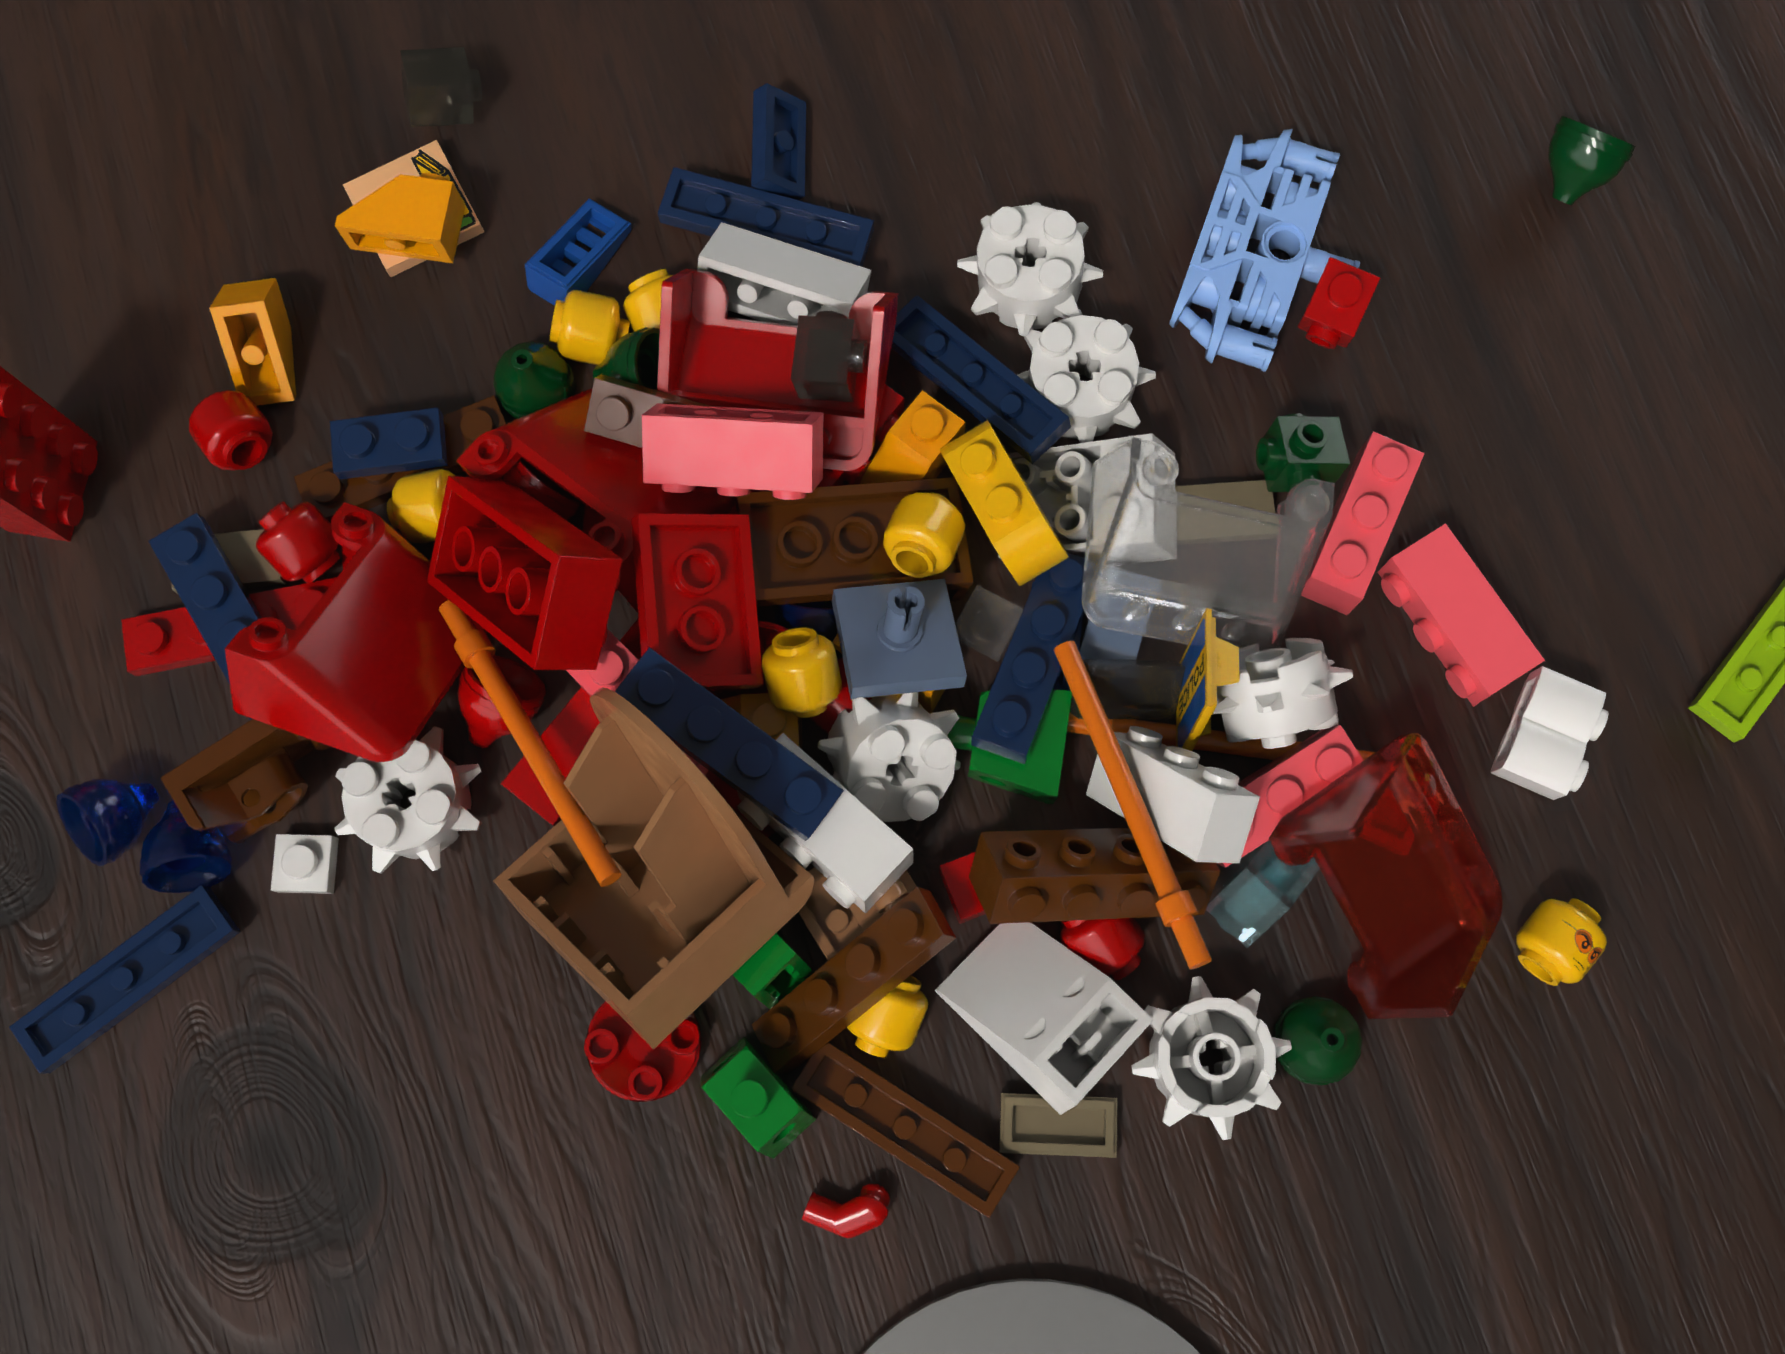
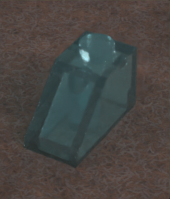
(1259, 894)

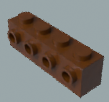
(1075, 876)

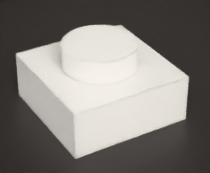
(304, 864)

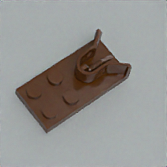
(837, 541)
(241, 780)

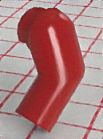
(851, 1217)

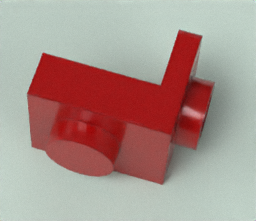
(1338, 304)

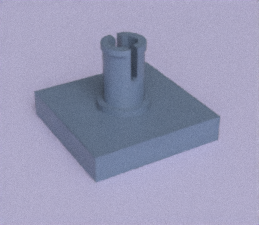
(898, 638)

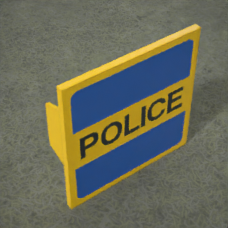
(1207, 664)

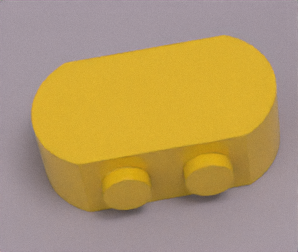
(1003, 503)

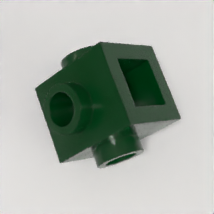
(1301, 450)

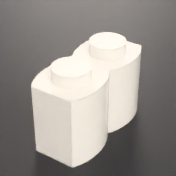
(1550, 734)

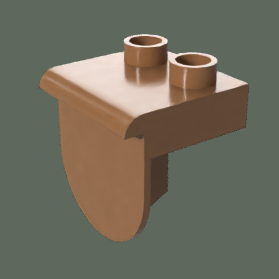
(693, 884)

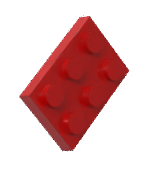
(699, 596)

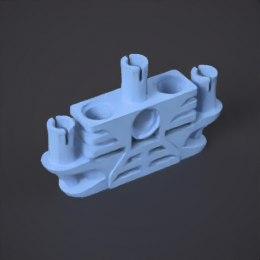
(1222, 246)

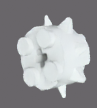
(1030, 266)
(1090, 349)
(1281, 693)
(893, 755)
(437, 810)
(1236, 1081)

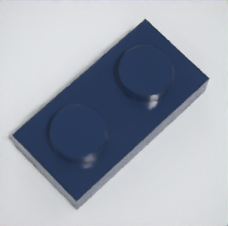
(778, 142)
(388, 443)

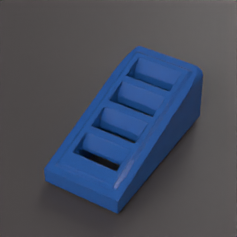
(553, 278)

